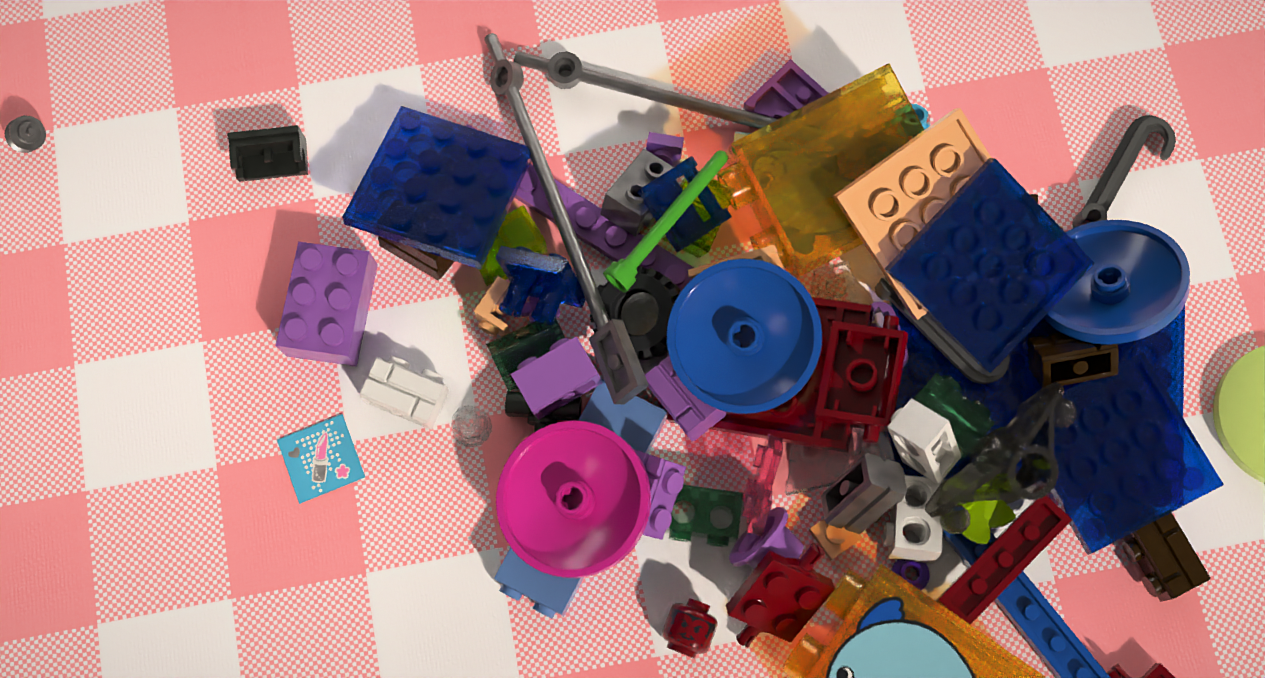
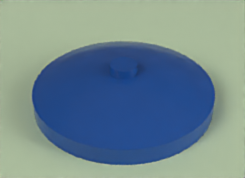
(1131, 288)
(744, 336)

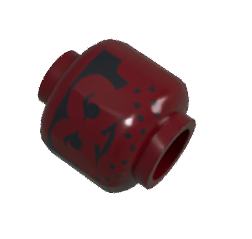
(689, 628)

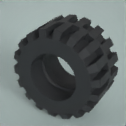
(665, 293)

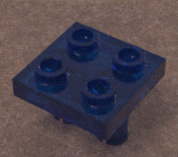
(539, 277)

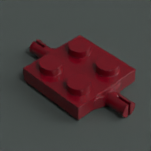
(780, 596)

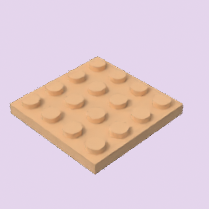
(909, 189)

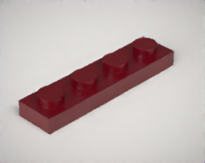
(1004, 559)

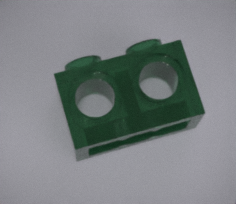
(704, 502)

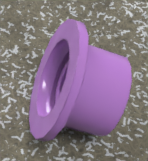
(776, 537)

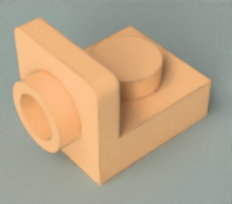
(488, 310)

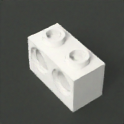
(924, 440)
(915, 519)

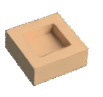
(833, 539)

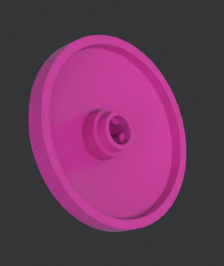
(573, 499)

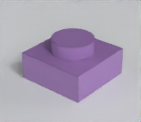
(666, 147)

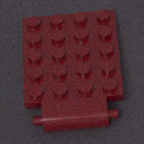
(849, 388)

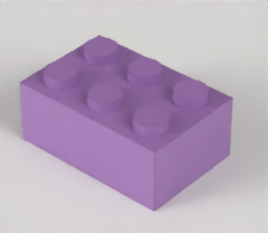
(327, 304)

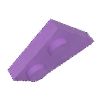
(784, 92)

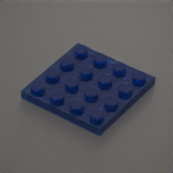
(439, 187)
(989, 265)
(1126, 456)

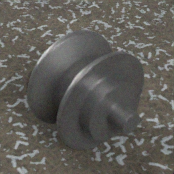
(25, 134)

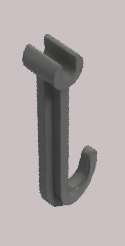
(1121, 163)
(944, 341)

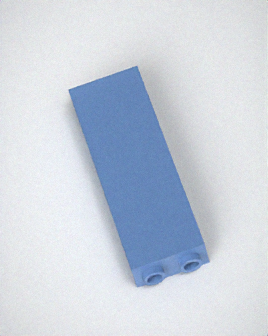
(639, 426)

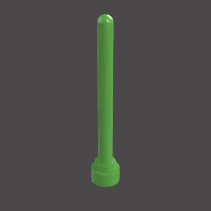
(623, 273)

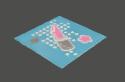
(321, 458)

